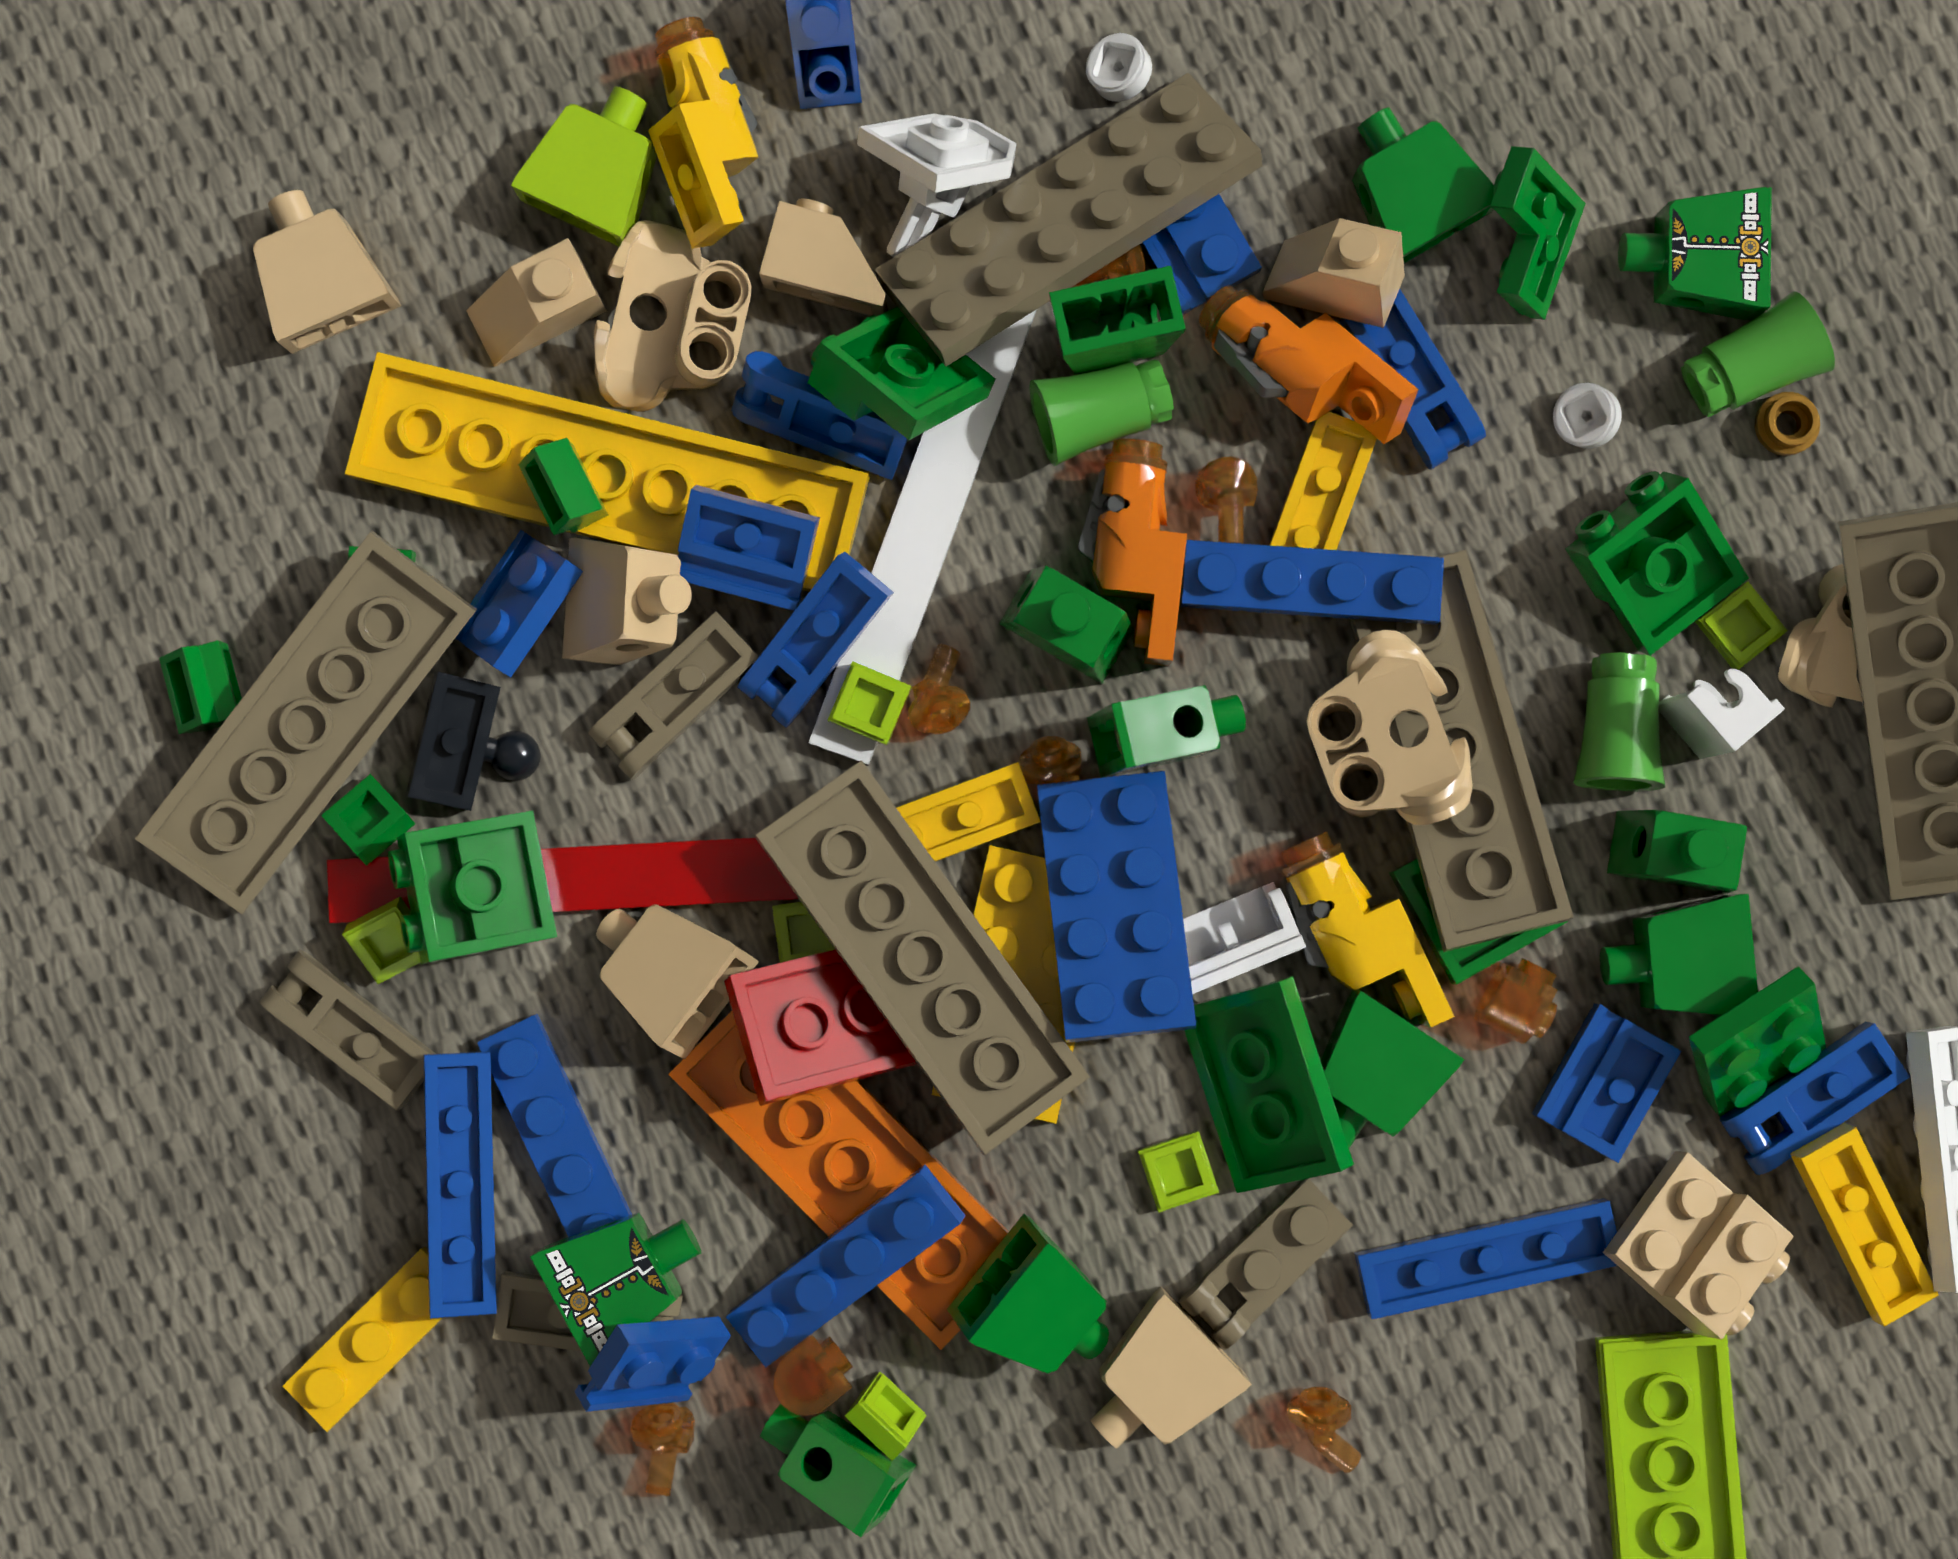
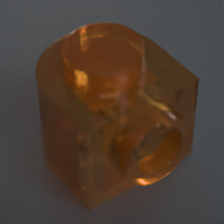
(1518, 1001)
(811, 1376)

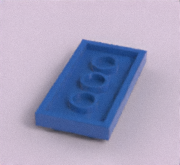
(1116, 907)

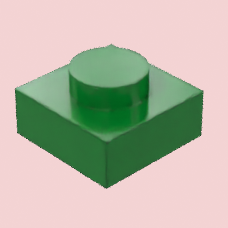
(368, 819)

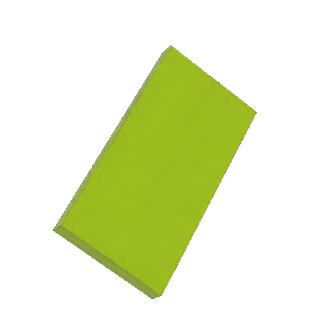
(1670, 1446)

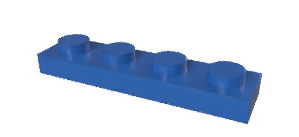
(1312, 582)
(554, 1127)
(459, 1184)
(1486, 1258)
(846, 1265)

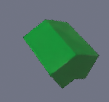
(562, 486)
(201, 685)

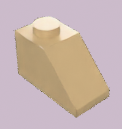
(819, 260)
(1340, 271)
(535, 302)

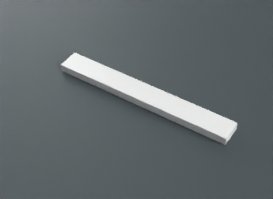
(922, 535)

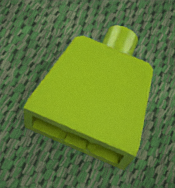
(592, 168)

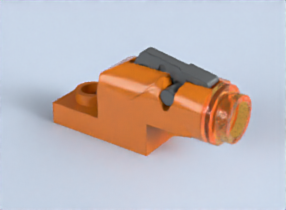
(1307, 366)
(1129, 549)

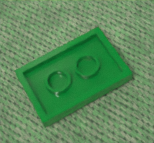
(1267, 1087)

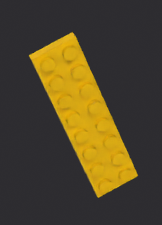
(467, 434)

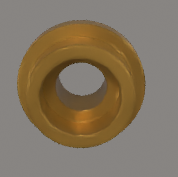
(1801, 410)

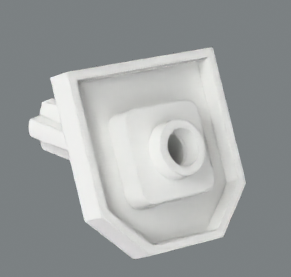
(936, 166)

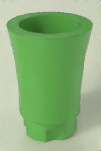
(1760, 357)
(1099, 407)
(1621, 726)

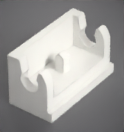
(1713, 724)
(1239, 936)

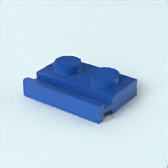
(1203, 252)
(746, 547)
(517, 602)
(1606, 1082)
(652, 1363)

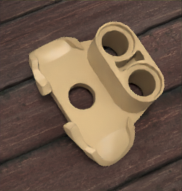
(642, 366)
(1821, 650)
(1383, 680)

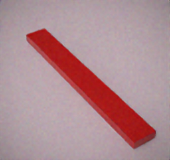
(600, 877)

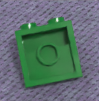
(896, 375)
(1656, 559)
(472, 887)

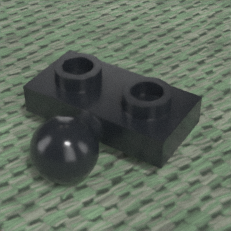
(457, 742)

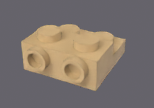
(1700, 1248)

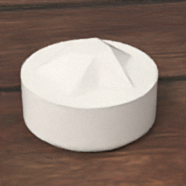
(1118, 67)
(1587, 415)

